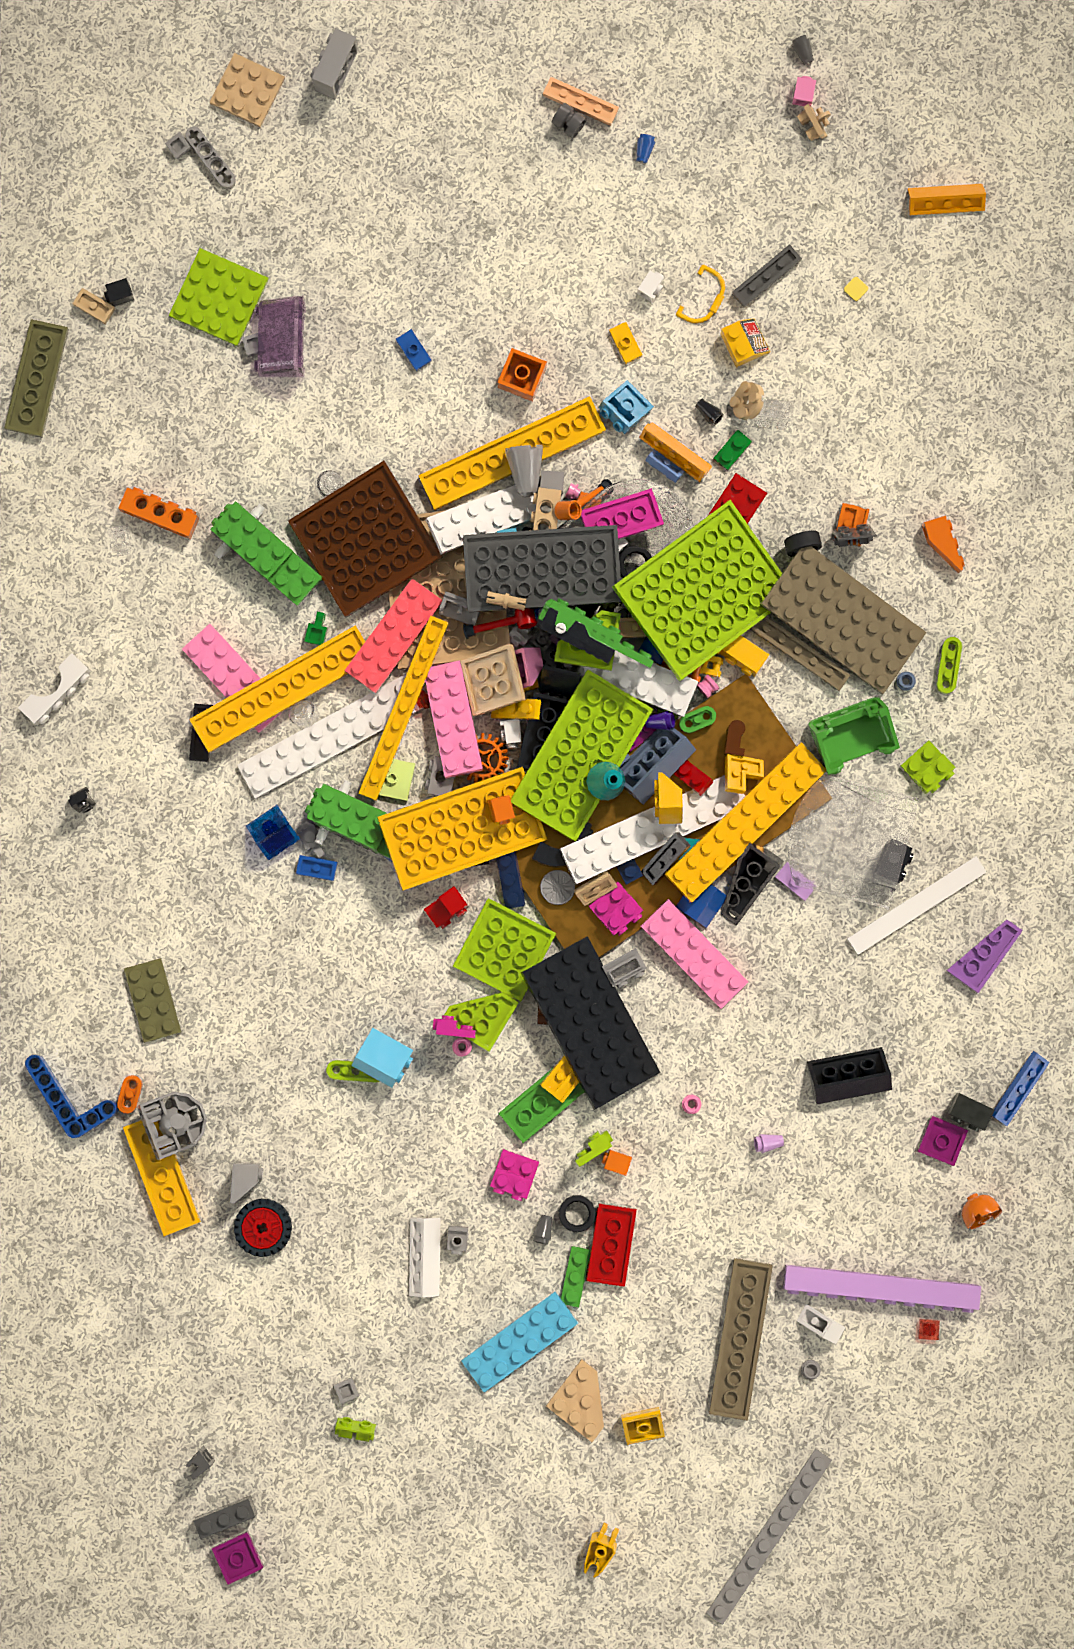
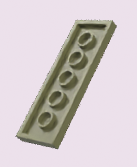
(36, 378)

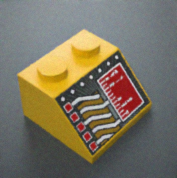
(744, 341)

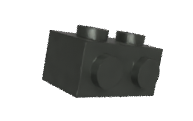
(971, 1112)

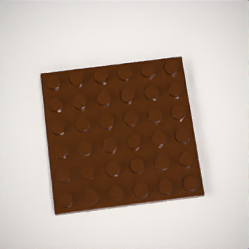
(365, 539)

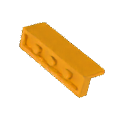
(946, 199)
(675, 451)

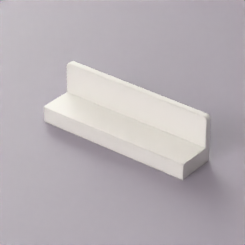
(424, 1257)

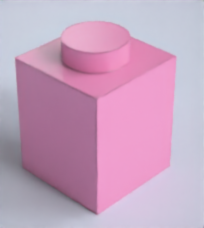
(804, 91)

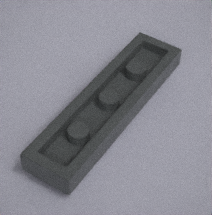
(766, 276)

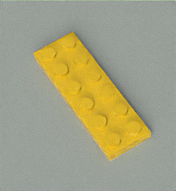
(162, 1181)

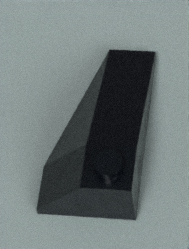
(752, 874)

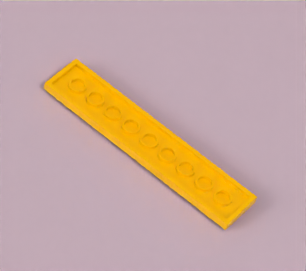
(489, 462)
(277, 690)
(745, 822)

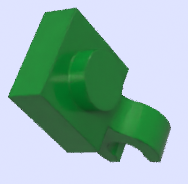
(316, 632)

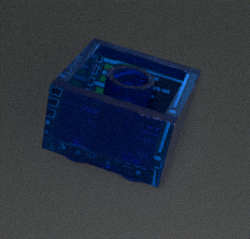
(272, 832)

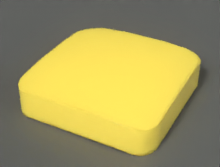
(855, 288)

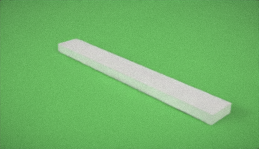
(916, 905)

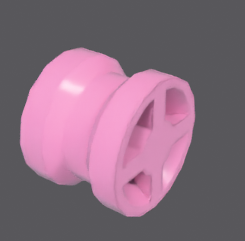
(707, 686)

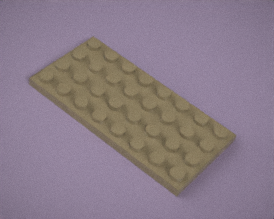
(843, 618)

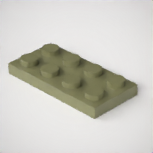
(152, 1000)

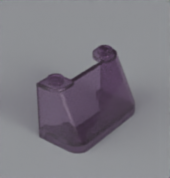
(281, 337)

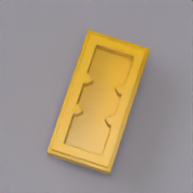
(625, 342)

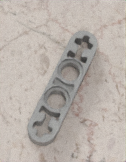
(210, 158)

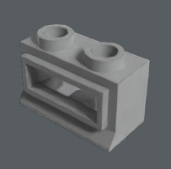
(624, 967)

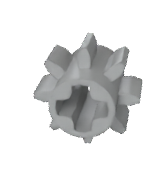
(520, 636)

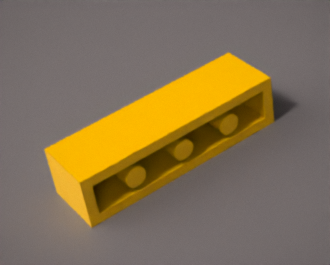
(744, 655)

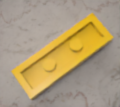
(522, 710)

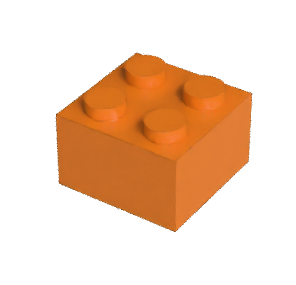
(522, 374)

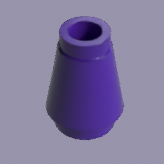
(661, 721)

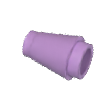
(765, 1143)

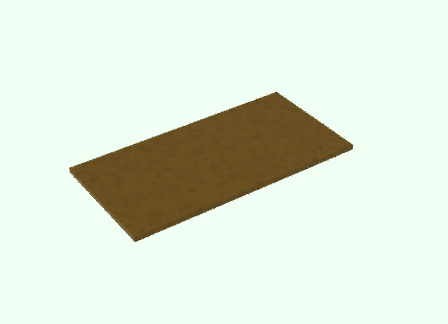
(762, 740)

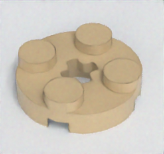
(747, 392)

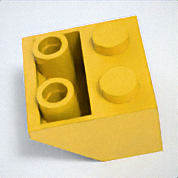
(667, 800)

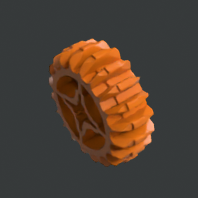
(496, 749)

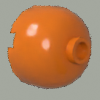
(979, 1210)

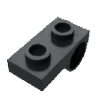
(81, 801)

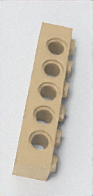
(545, 497)

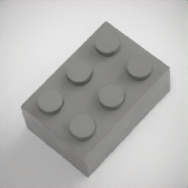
(334, 63)

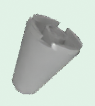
(525, 467)

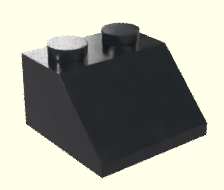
(558, 682)

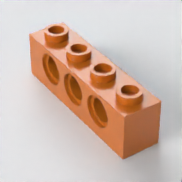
(130, 503)

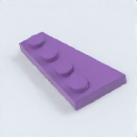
(982, 960)

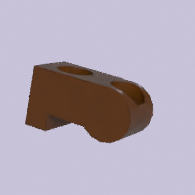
(733, 739)

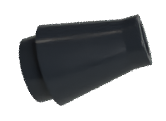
(710, 412)

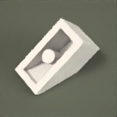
(821, 1324)

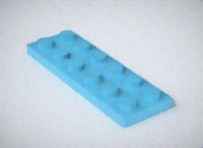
(519, 1341)

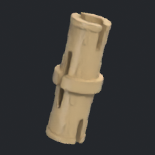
(506, 600)

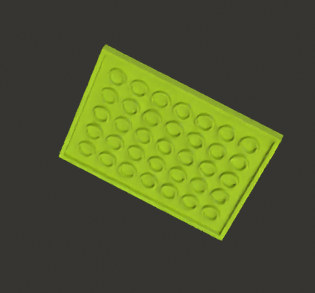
(701, 590)

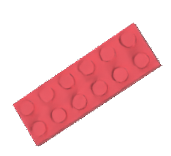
(393, 636)

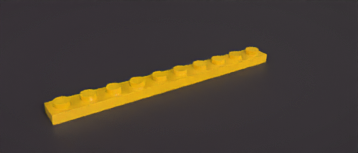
(403, 708)

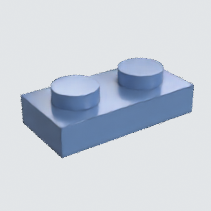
(664, 465)

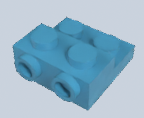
(625, 407)

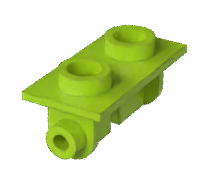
(346, 1427)

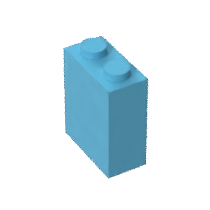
(383, 1058)

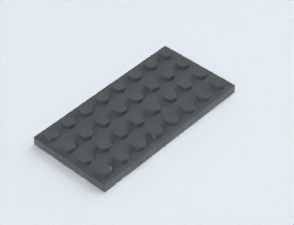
(542, 566)

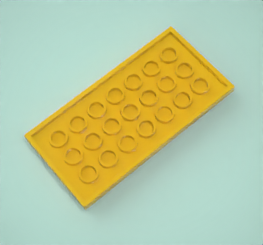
(456, 831)

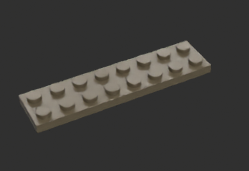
(740, 1339)

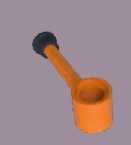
(572, 509)

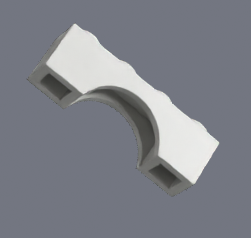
(72, 673)

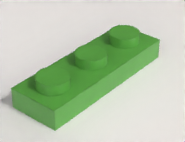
(575, 1276)

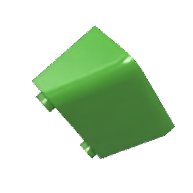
(853, 733)

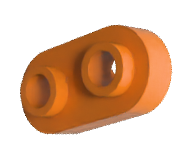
(128, 1093)

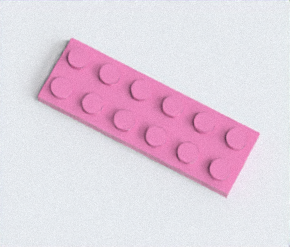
(221, 664)
(453, 720)
(694, 953)

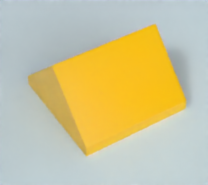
(643, 1425)

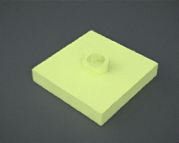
(398, 780)

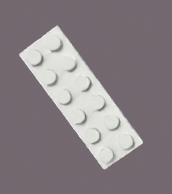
(481, 516)
(652, 685)

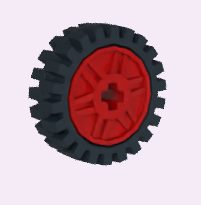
(269, 1241)

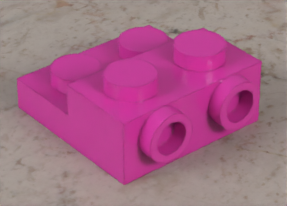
(616, 910)
(448, 1026)
(514, 1175)

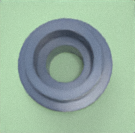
(912, 681)

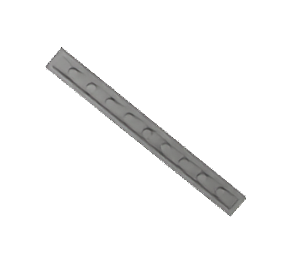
(768, 1536)

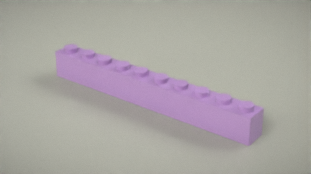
(882, 1287)

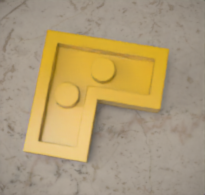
(738, 769)

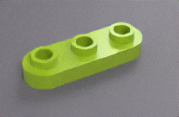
(952, 657)
(346, 1072)

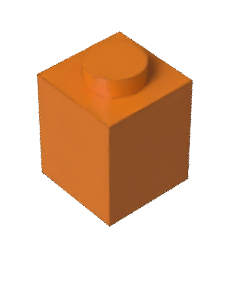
(501, 809)
(616, 1162)

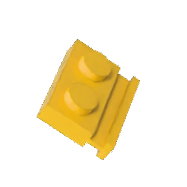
(560, 1080)

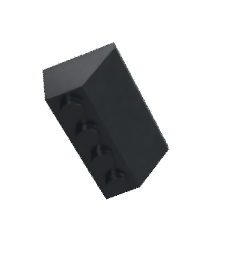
(538, 729)
(849, 1075)

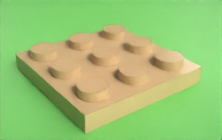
(247, 90)
(493, 680)

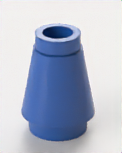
(644, 147)

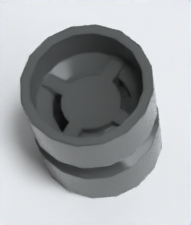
(569, 120)

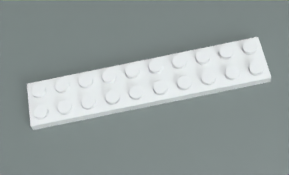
(321, 741)
(644, 833)

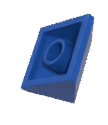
(704, 906)

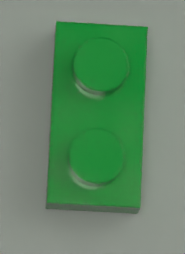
(732, 450)

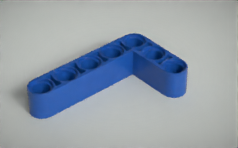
(64, 1101)

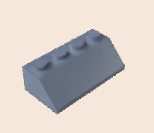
(662, 753)

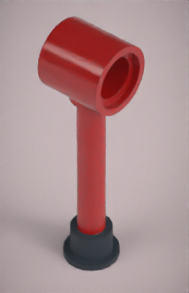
(524, 619)

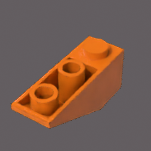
(940, 538)

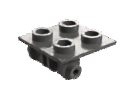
(862, 532)

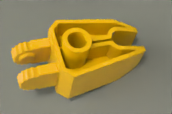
(601, 1549)

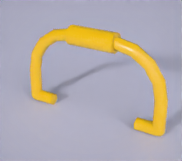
(717, 302)

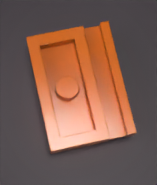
(851, 517)

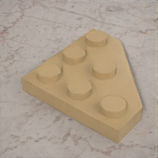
(580, 1401)

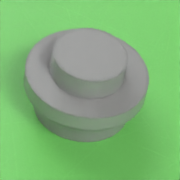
(810, 1369)

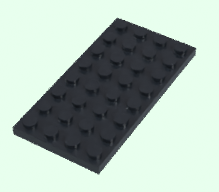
(590, 1023)

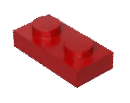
(693, 777)

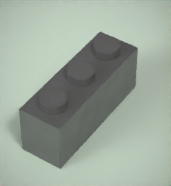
(225, 1517)

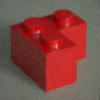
(446, 907)

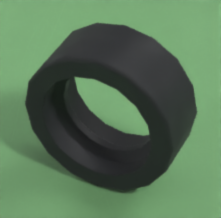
(802, 540)
(629, 550)
(562, 1213)

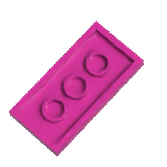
(630, 513)

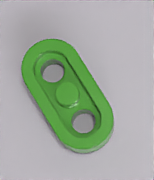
(697, 720)

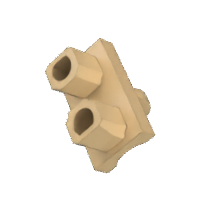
(810, 115)

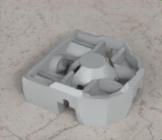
(170, 1118)

